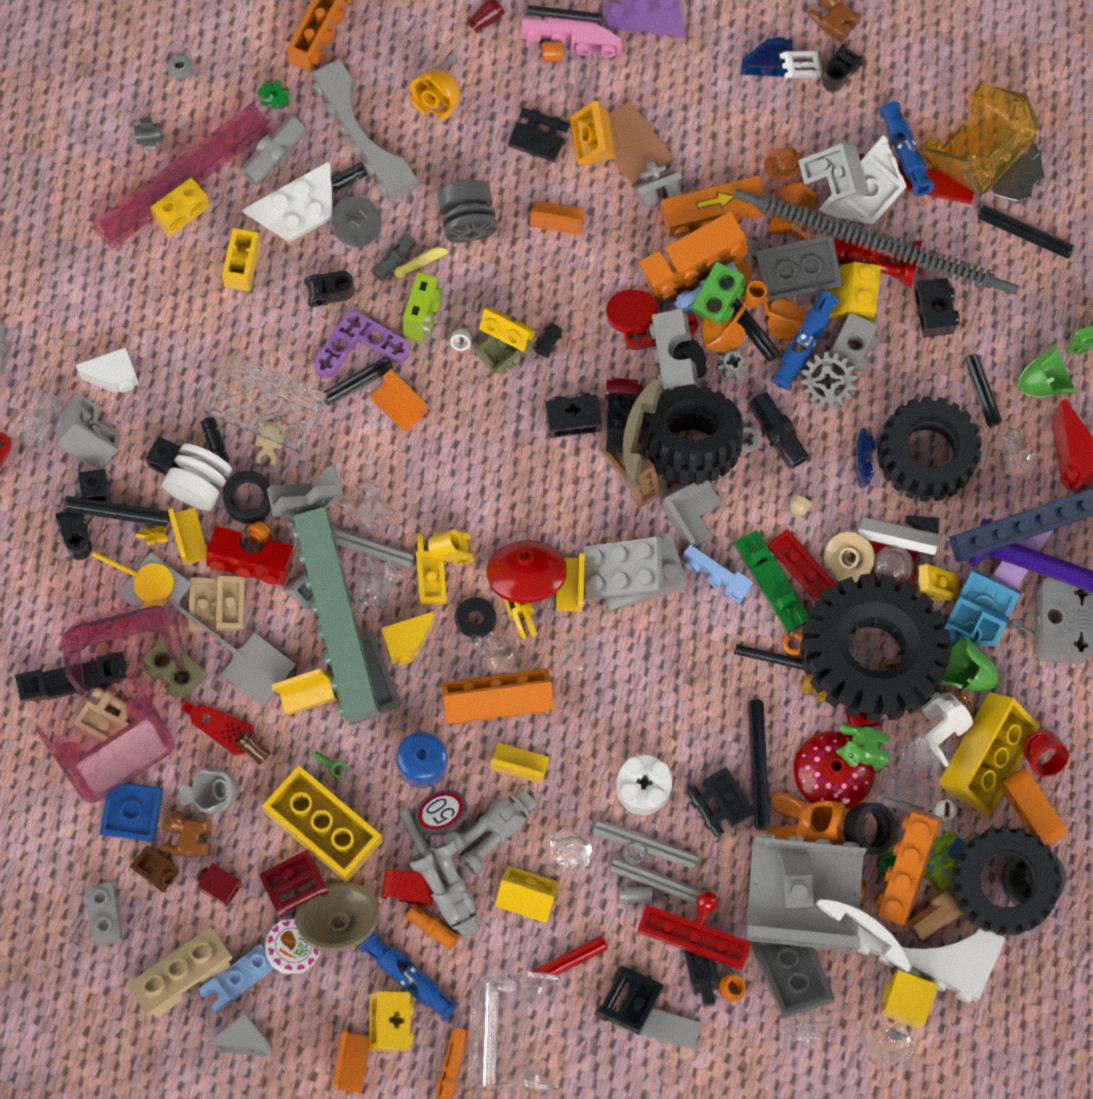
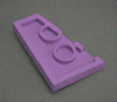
(647, 16)

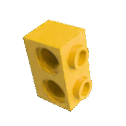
(180, 207)

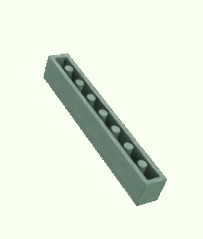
(336, 615)

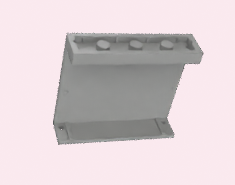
(835, 878)

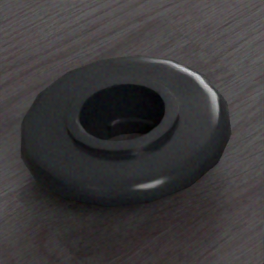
(475, 604)

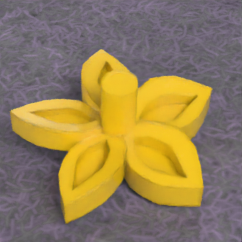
(153, 534)

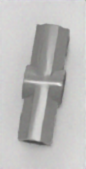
(272, 150)

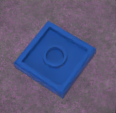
(132, 812)

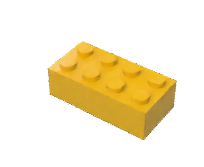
(322, 823)

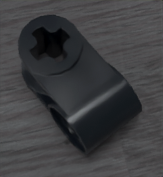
(843, 65)
(328, 289)
(74, 529)

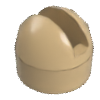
(799, 505)

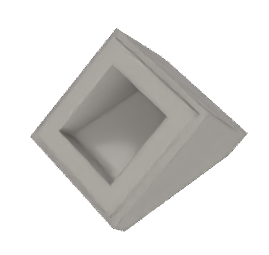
(298, 590)

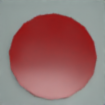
(631, 311)

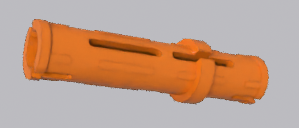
(448, 1080)

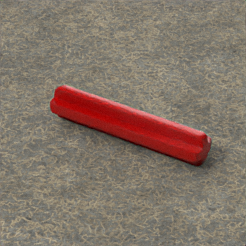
(573, 957)

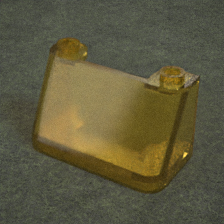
(988, 141)

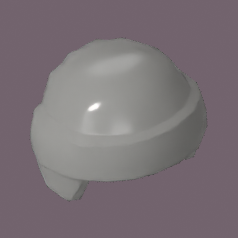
(210, 778)

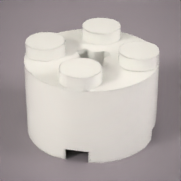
(629, 789)

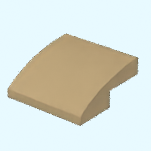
(226, 604)

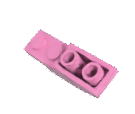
(584, 36)

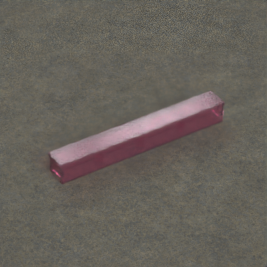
(197, 163)

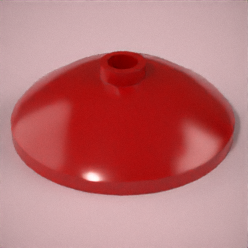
(526, 571)

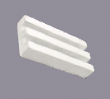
(791, 66)

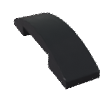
(54, 683)

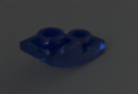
(864, 450)

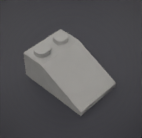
(673, 578)

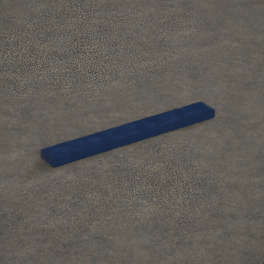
(1022, 525)

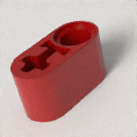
(406, 887)

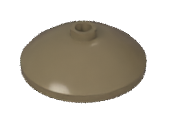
(345, 907)

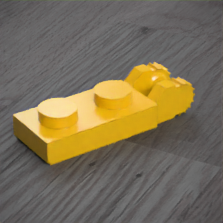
(430, 575)

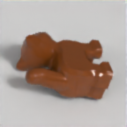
(836, 19)
(190, 834)

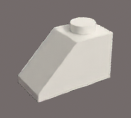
(110, 371)

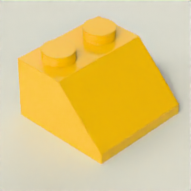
(858, 291)

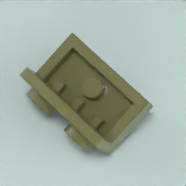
(499, 355)

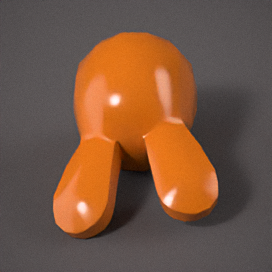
(826, 815)

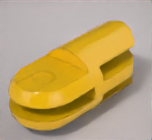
(519, 612)

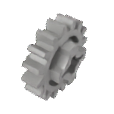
(829, 389)

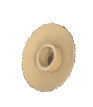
(838, 556)

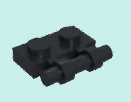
(536, 141)
(728, 798)

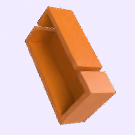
(694, 257)

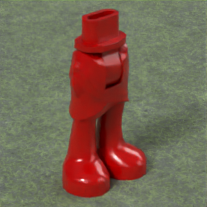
(852, 253)

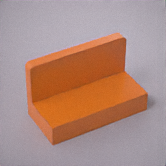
(799, 194)
(557, 217)
(399, 401)
(351, 1062)

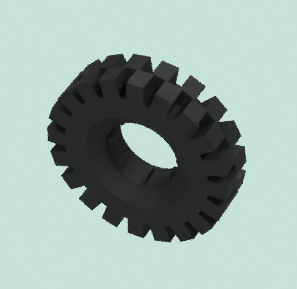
(884, 607)

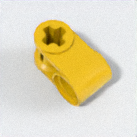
(451, 547)

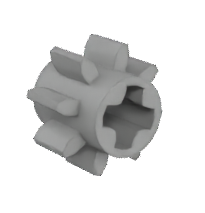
(728, 370)

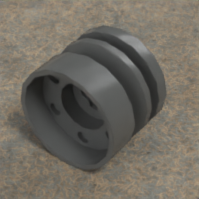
(467, 211)

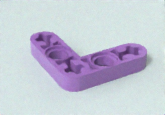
(362, 335)

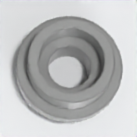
(179, 73)

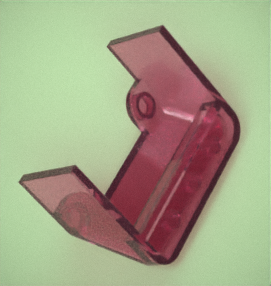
(119, 623)
(119, 756)

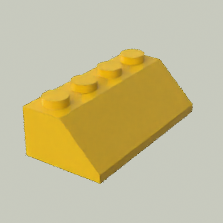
(988, 753)

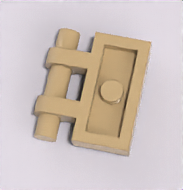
(97, 720)

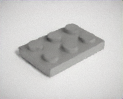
(623, 568)

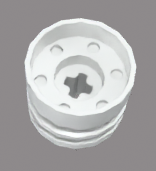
(197, 476)

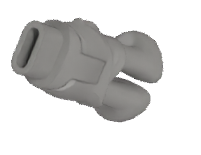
(501, 820)
(454, 899)

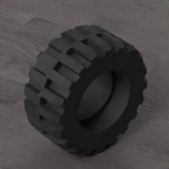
(936, 417)
(693, 459)
(1024, 847)

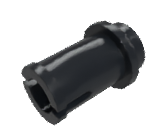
(548, 340)

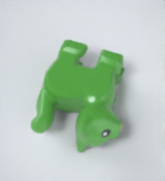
(864, 747)

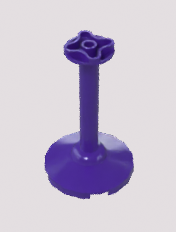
(1040, 563)

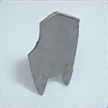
(1021, 177)

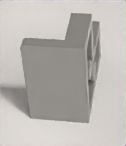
(841, 168)
(83, 434)
(301, 498)
(685, 509)

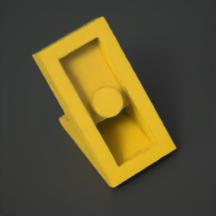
(938, 583)

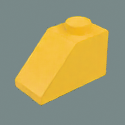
(407, 638)

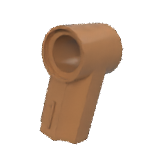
(938, 914)

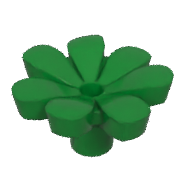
(273, 94)

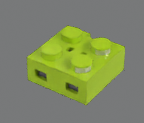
(421, 307)

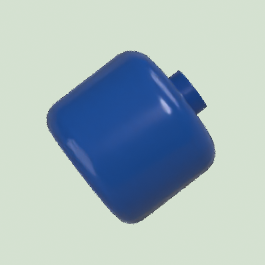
(422, 760)

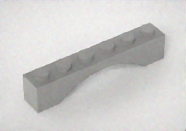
(389, 170)

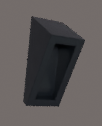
(922, 523)

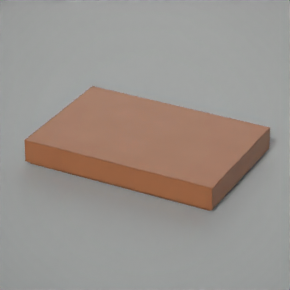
(635, 143)

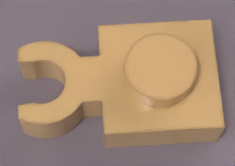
(268, 446)

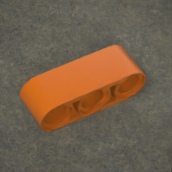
(1033, 807)

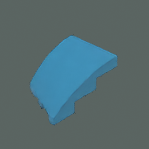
(981, 609)

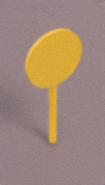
(150, 582)

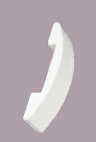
(893, 952)

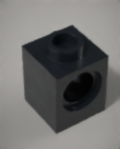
(162, 455)
(95, 485)

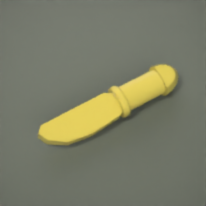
(421, 260)

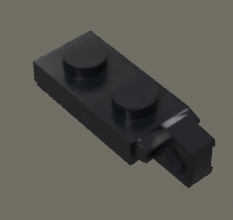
(702, 976)

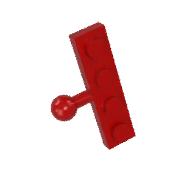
(695, 935)

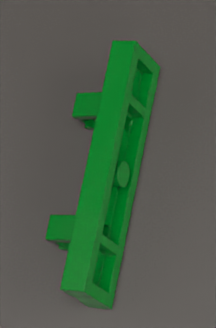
(772, 581)

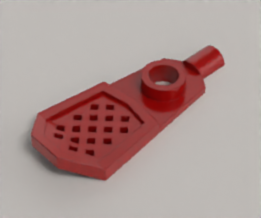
(218, 725)

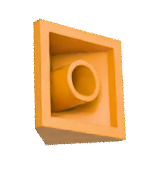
(592, 134)

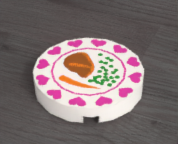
(288, 950)

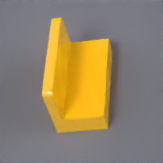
(188, 535)
(572, 592)
(305, 691)
(519, 763)
(526, 894)

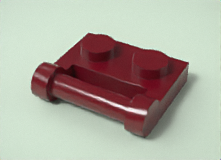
(289, 876)

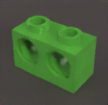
(713, 292)

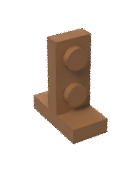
(647, 485)

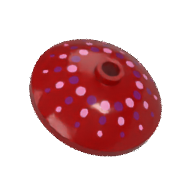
(820, 782)

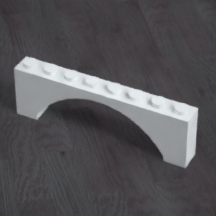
(956, 967)

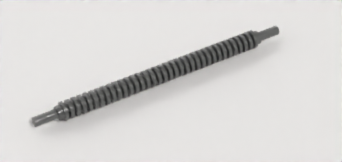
(765, 203)

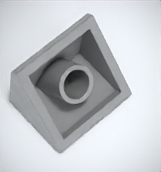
(242, 1038)

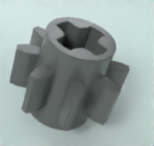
(147, 133)

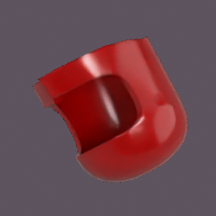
(1042, 740)

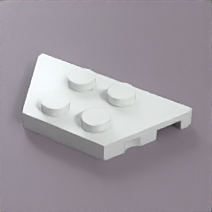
(883, 183)
(297, 206)

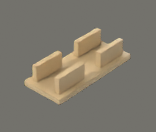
(193, 962)

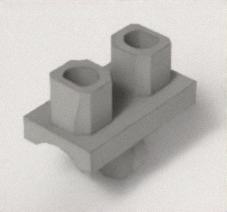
(647, 189)

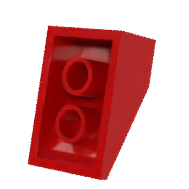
(1073, 448)

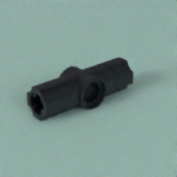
(778, 430)

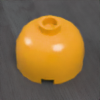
(431, 89)

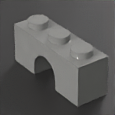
(670, 330)

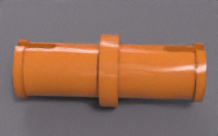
(432, 927)

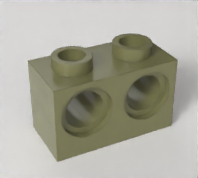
(170, 672)

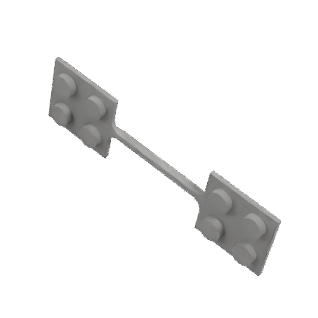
(253, 665)

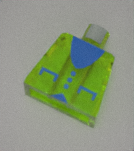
(943, 859)

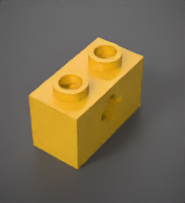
(241, 259)
(384, 1035)

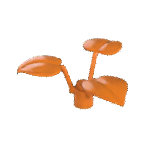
(784, 315)

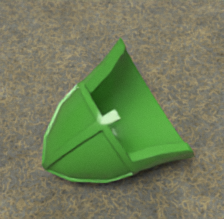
(1045, 376)
(968, 660)

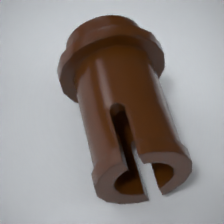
(252, 747)

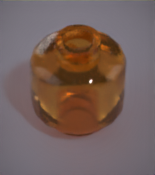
(782, 163)

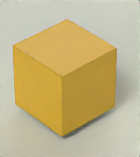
(908, 999)

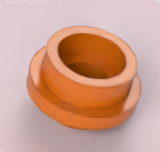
(258, 533)
(739, 984)

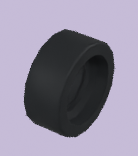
(229, 488)
(885, 831)

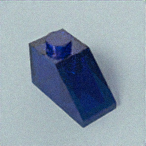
(766, 58)

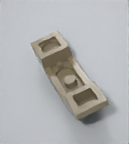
(645, 402)

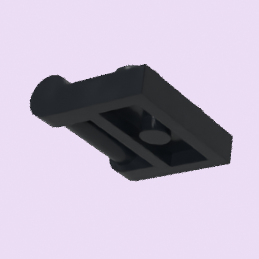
(637, 1004)

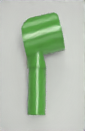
(329, 764)

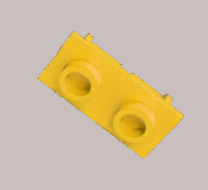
(504, 329)

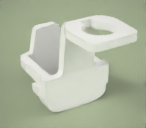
(956, 720)

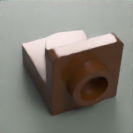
(154, 868)

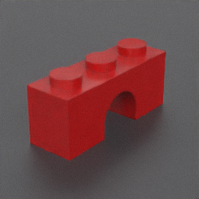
(267, 565)

